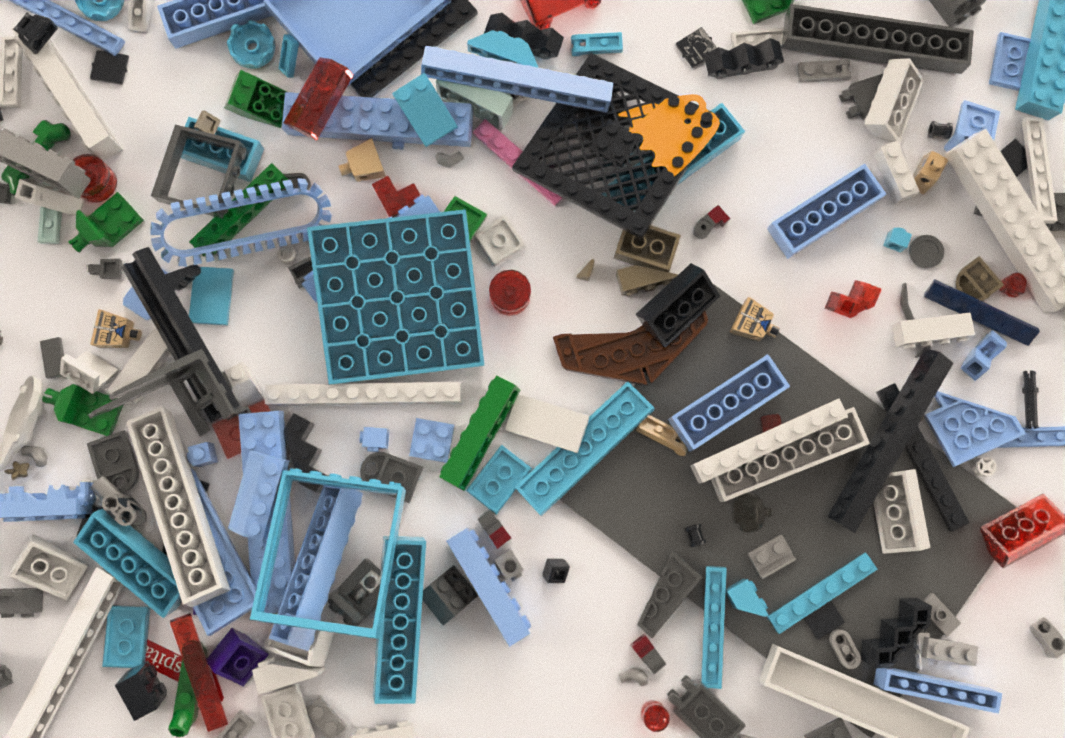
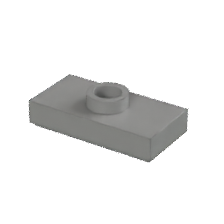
(941, 615)

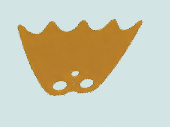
(666, 131)

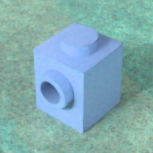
(374, 438)
(202, 454)

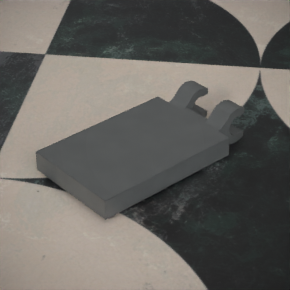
(863, 94)
(705, 711)

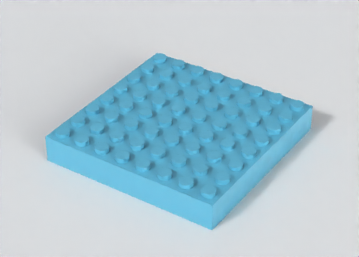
(396, 296)

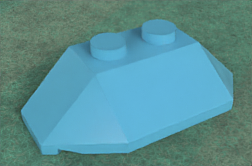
(502, 47)

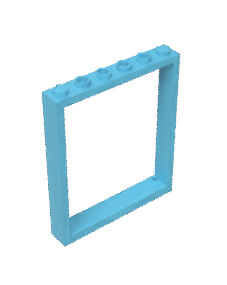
(273, 542)

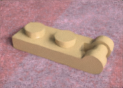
(662, 433)

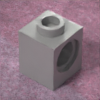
(509, 556)

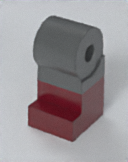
(709, 221)
(494, 529)
(648, 653)

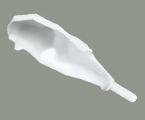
(22, 419)

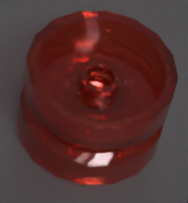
(102, 178)
(513, 282)

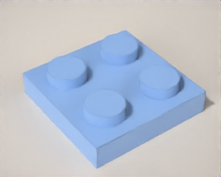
(431, 440)

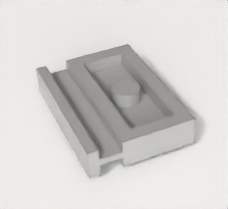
(771, 556)

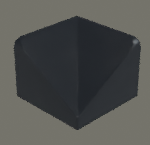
(555, 570)

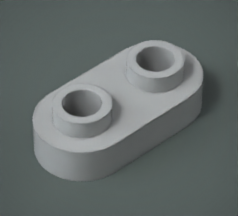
(844, 648)

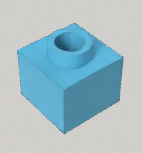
(897, 239)

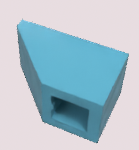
(744, 598)

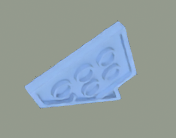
(970, 428)

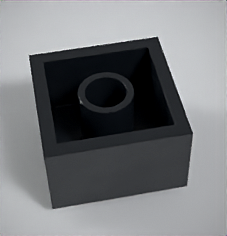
(141, 690)

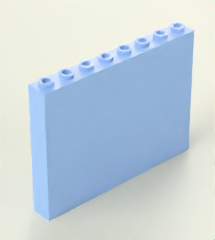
(352, 30)

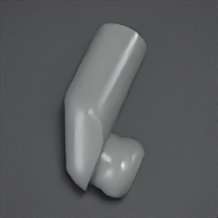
(447, 160)
(37, 453)
(635, 674)

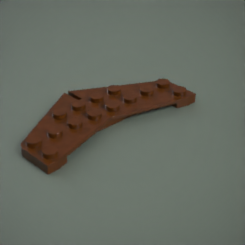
(623, 354)

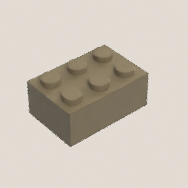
(653, 251)

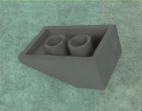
(20, 601)

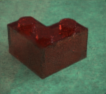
(391, 198)

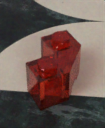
(861, 297)

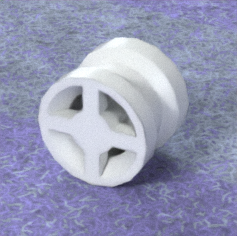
(988, 466)

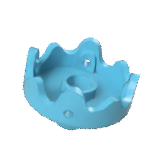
(100, 10)
(243, 36)

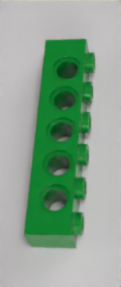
(236, 218)

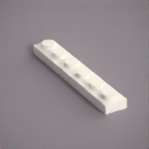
(1039, 169)

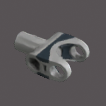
(118, 504)

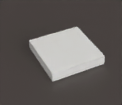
(499, 240)

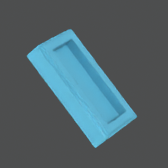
(288, 55)

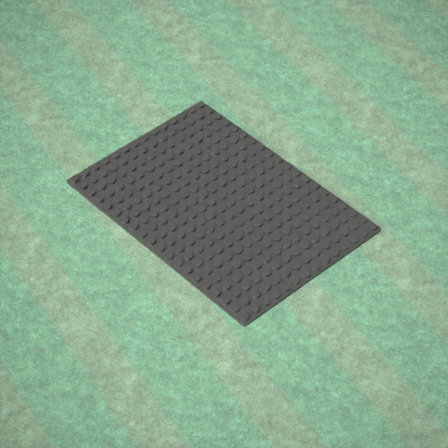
(649, 494)

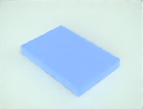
(1009, 61)

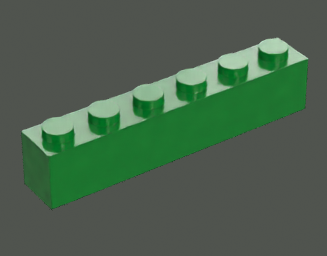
(479, 433)

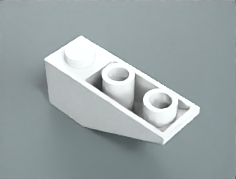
(48, 197)

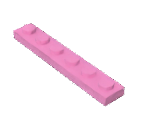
(508, 153)

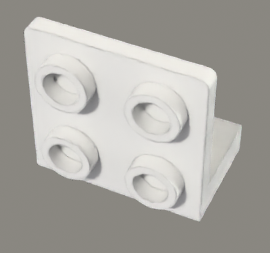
(87, 371)

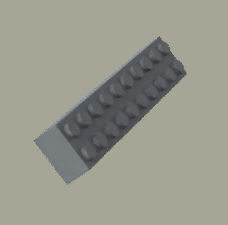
(877, 38)

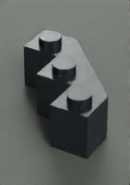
(543, 42)
(744, 59)
(302, 453)
(897, 633)

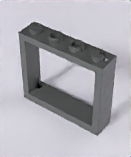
(172, 157)

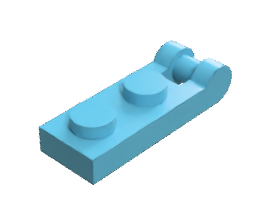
(597, 43)

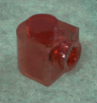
(1014, 285)

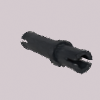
(1030, 397)

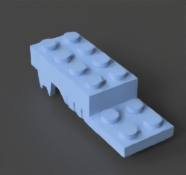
(54, 506)

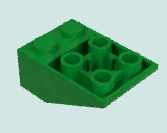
(256, 99)

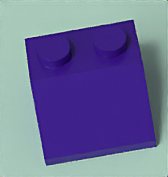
(236, 657)

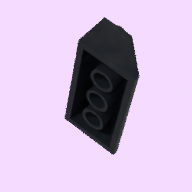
(678, 304)

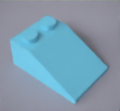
(425, 109)

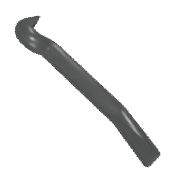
(907, 311)

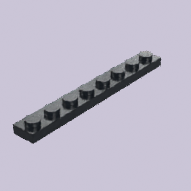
(929, 469)

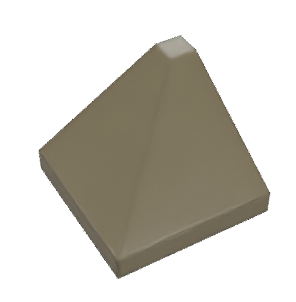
(586, 272)

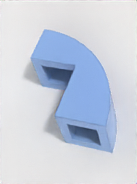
(981, 356)

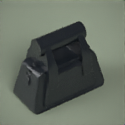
(35, 31)

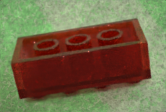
(318, 98)
(1023, 530)

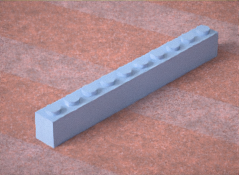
(516, 79)

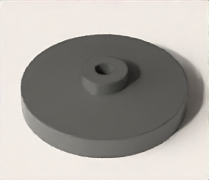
(926, 251)

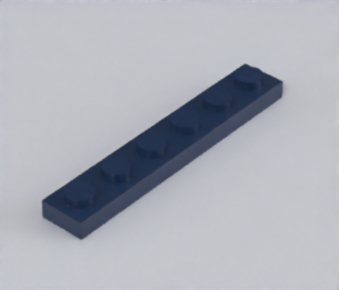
(981, 312)

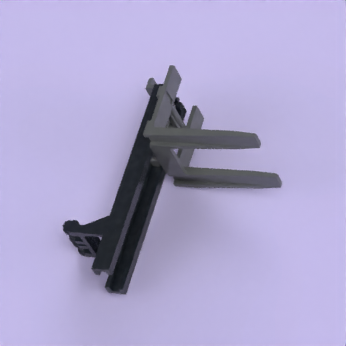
(185, 344)

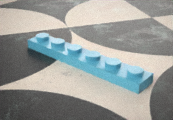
(821, 593)
(713, 627)

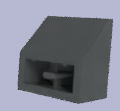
(448, 595)

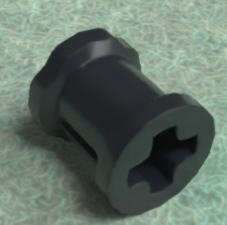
(940, 130)
(695, 535)

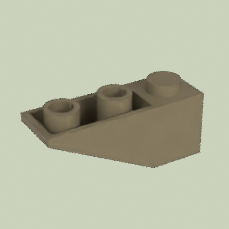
(639, 278)

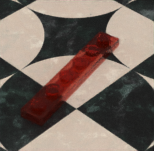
(199, 672)

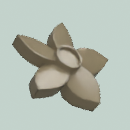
(18, 470)

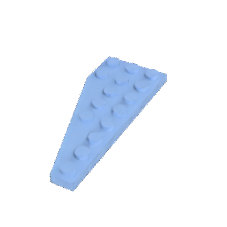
(239, 600)

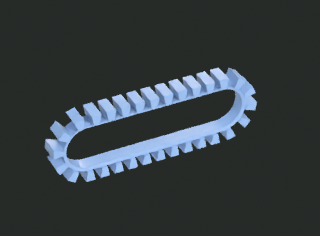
(169, 251)

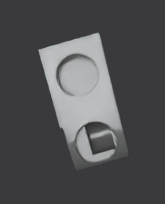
(1048, 637)

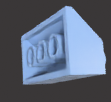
(257, 496)

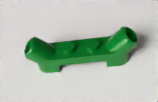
(48, 135)
(185, 706)

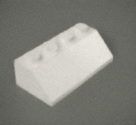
(894, 100)
(901, 514)

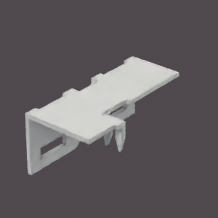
(921, 662)

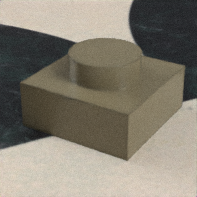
(207, 122)

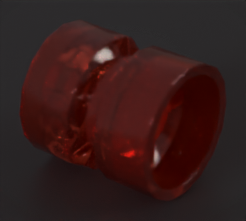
(654, 716)

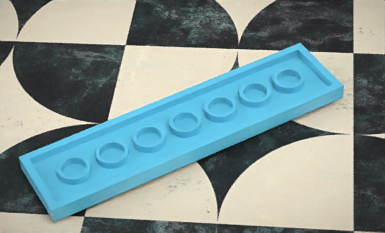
(603, 433)

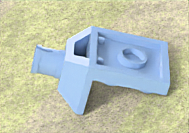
(973, 119)

